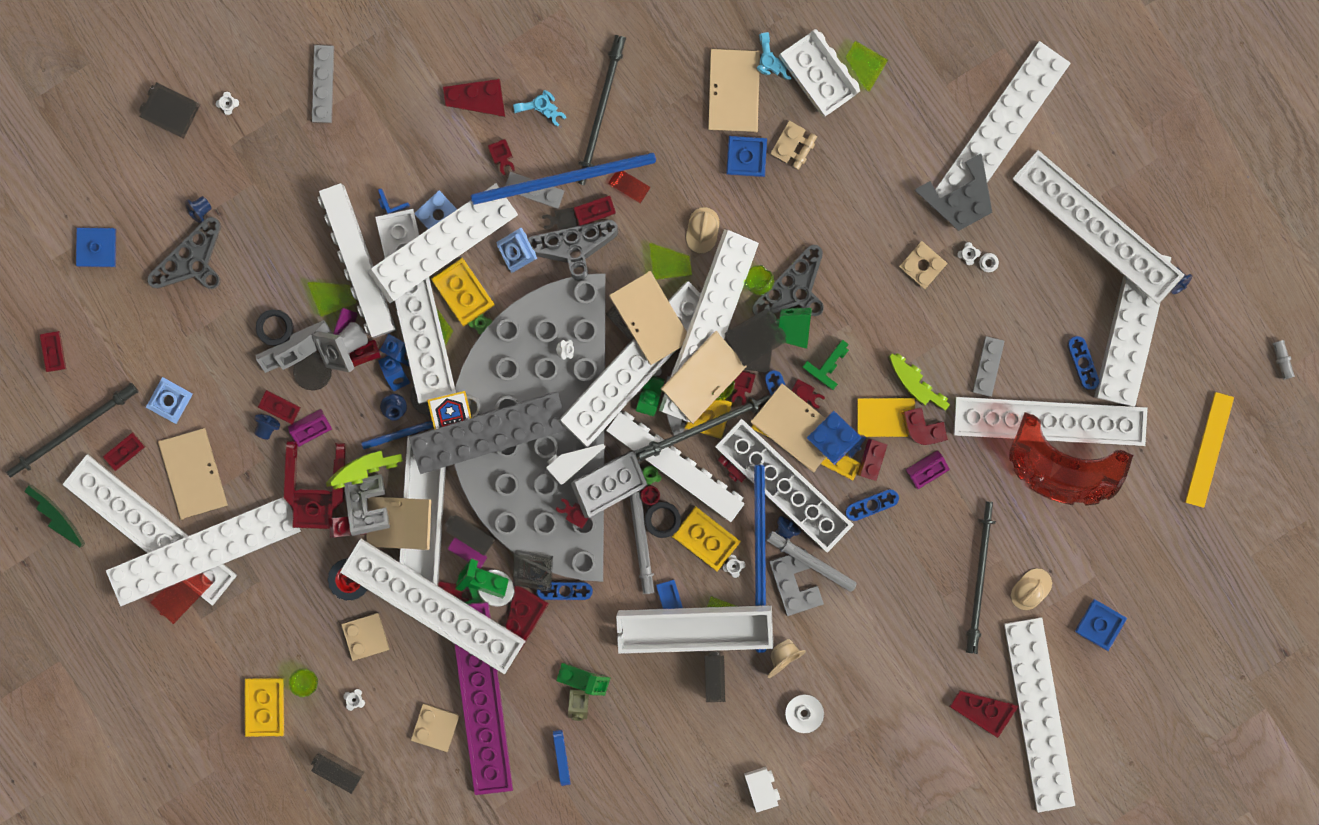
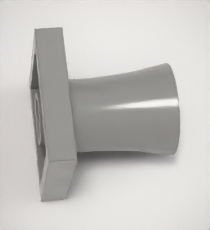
(336, 348)

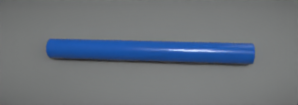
(398, 434)

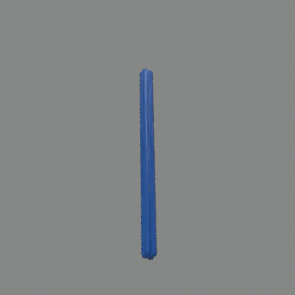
(563, 178)
(760, 563)

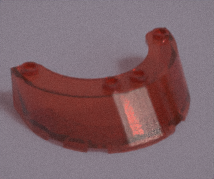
(1061, 475)

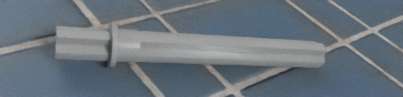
(641, 543)
(811, 561)

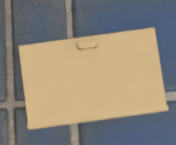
(736, 92)
(653, 316)
(700, 376)
(789, 423)
(189, 474)
(408, 523)

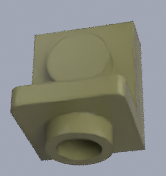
(578, 705)

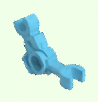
(769, 61)
(543, 105)

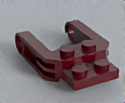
(311, 507)

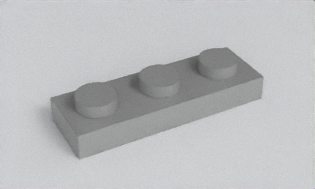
(548, 196)
(988, 366)

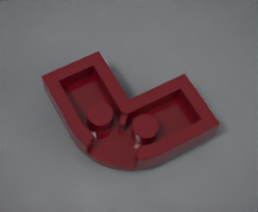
(919, 431)

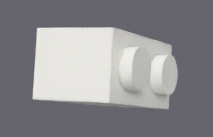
(761, 789)

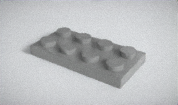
(609, 484)

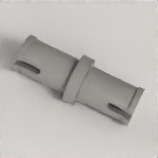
(1283, 359)

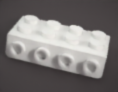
(820, 73)

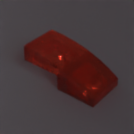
(629, 185)

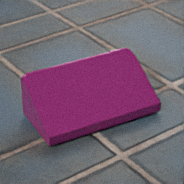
(345, 317)
(309, 427)
(927, 469)
(466, 552)

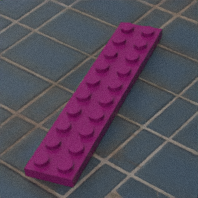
(484, 720)

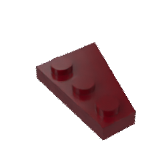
(477, 97)
(525, 613)
(984, 711)

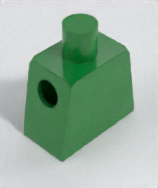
(796, 325)

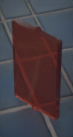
(178, 598)

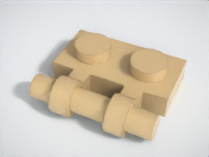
(788, 142)

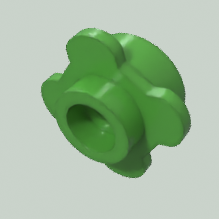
(480, 328)
(651, 470)

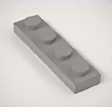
(323, 84)

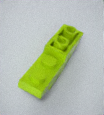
(910, 377)
(357, 469)

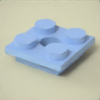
(436, 202)
(519, 241)
(180, 396)

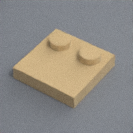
(365, 636)
(435, 727)

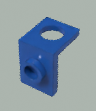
(384, 203)
(395, 348)
(392, 370)

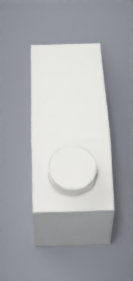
(569, 463)

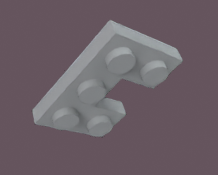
(361, 519)
(793, 599)

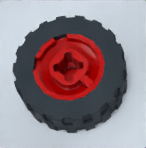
(342, 585)

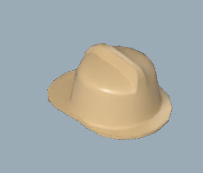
(702, 230)
(1031, 589)
(783, 655)

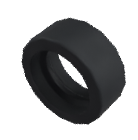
(260, 323)
(662, 534)

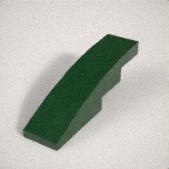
(59, 521)

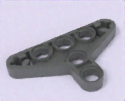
(583, 244)
(184, 266)
(800, 281)

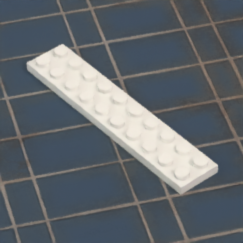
(1008, 116)
(1098, 227)
(716, 301)
(418, 316)
(622, 378)
(1058, 420)
(135, 517)
(202, 551)
(432, 606)
(1039, 714)

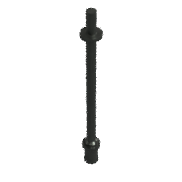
(615, 56)
(117, 399)
(655, 448)
(974, 633)

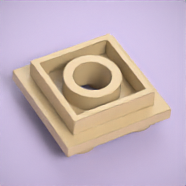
(934, 261)

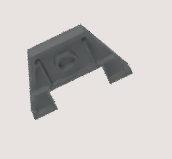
(965, 203)

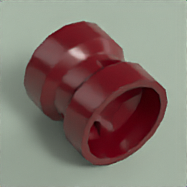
(650, 495)

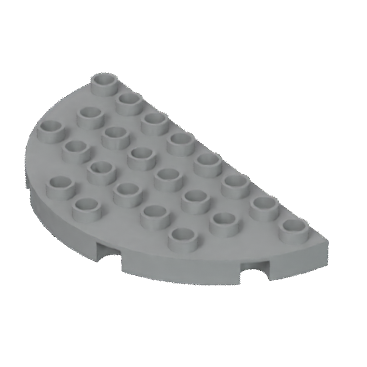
(520, 363)

